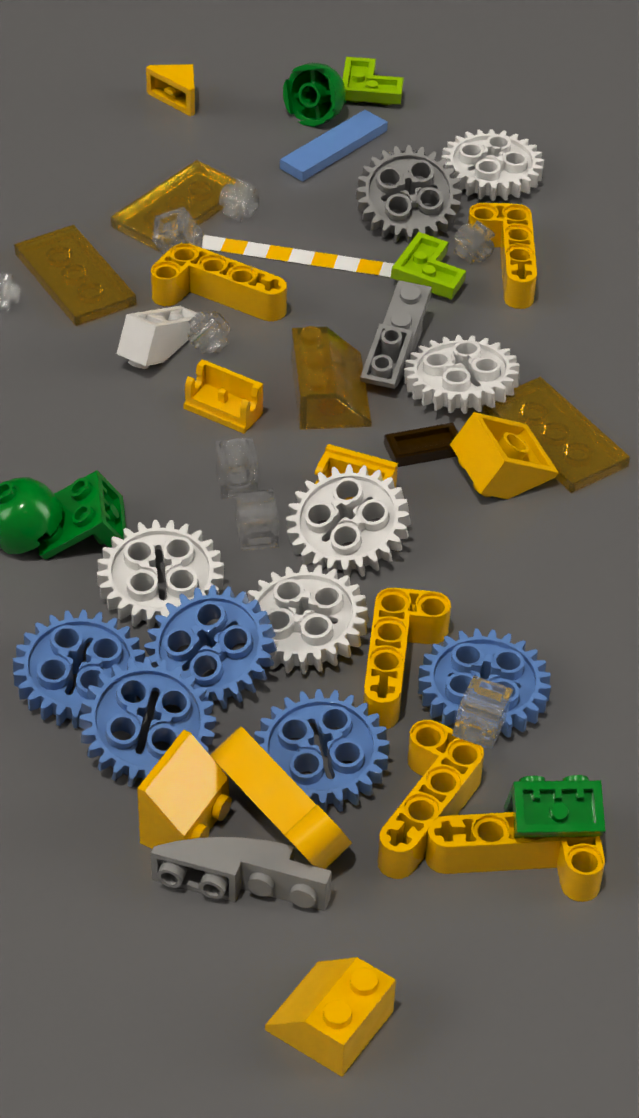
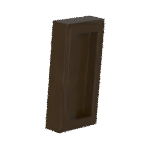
(421, 444)

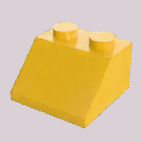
(501, 456)
(182, 794)
(335, 1011)

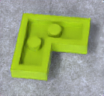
(365, 86)
(423, 266)

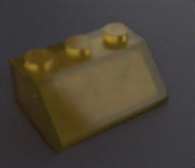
(327, 380)

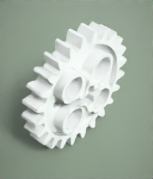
(494, 164)
(461, 374)
(348, 520)
(130, 574)
(312, 616)

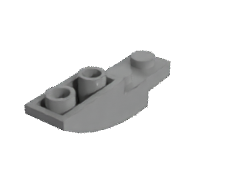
(397, 335)
(228, 864)

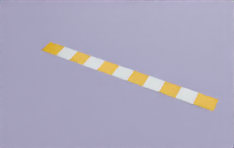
(297, 256)

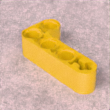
(516, 241)
(219, 279)
(399, 618)
(449, 779)
(281, 799)
(489, 844)

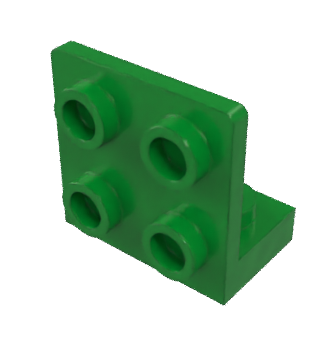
(88, 508)
(556, 807)

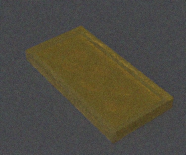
(193, 187)
(75, 275)
(568, 438)

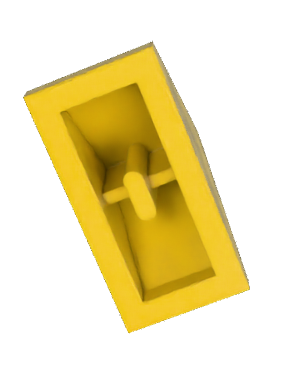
(173, 86)

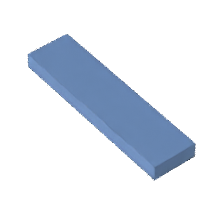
(333, 145)

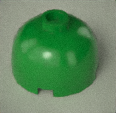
(314, 93)
(26, 514)

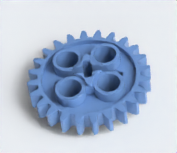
(188, 627)
(45, 657)
(452, 666)
(109, 712)
(357, 740)

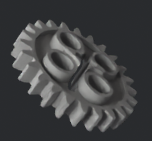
(408, 194)

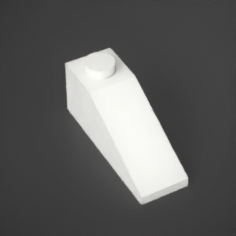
(154, 335)

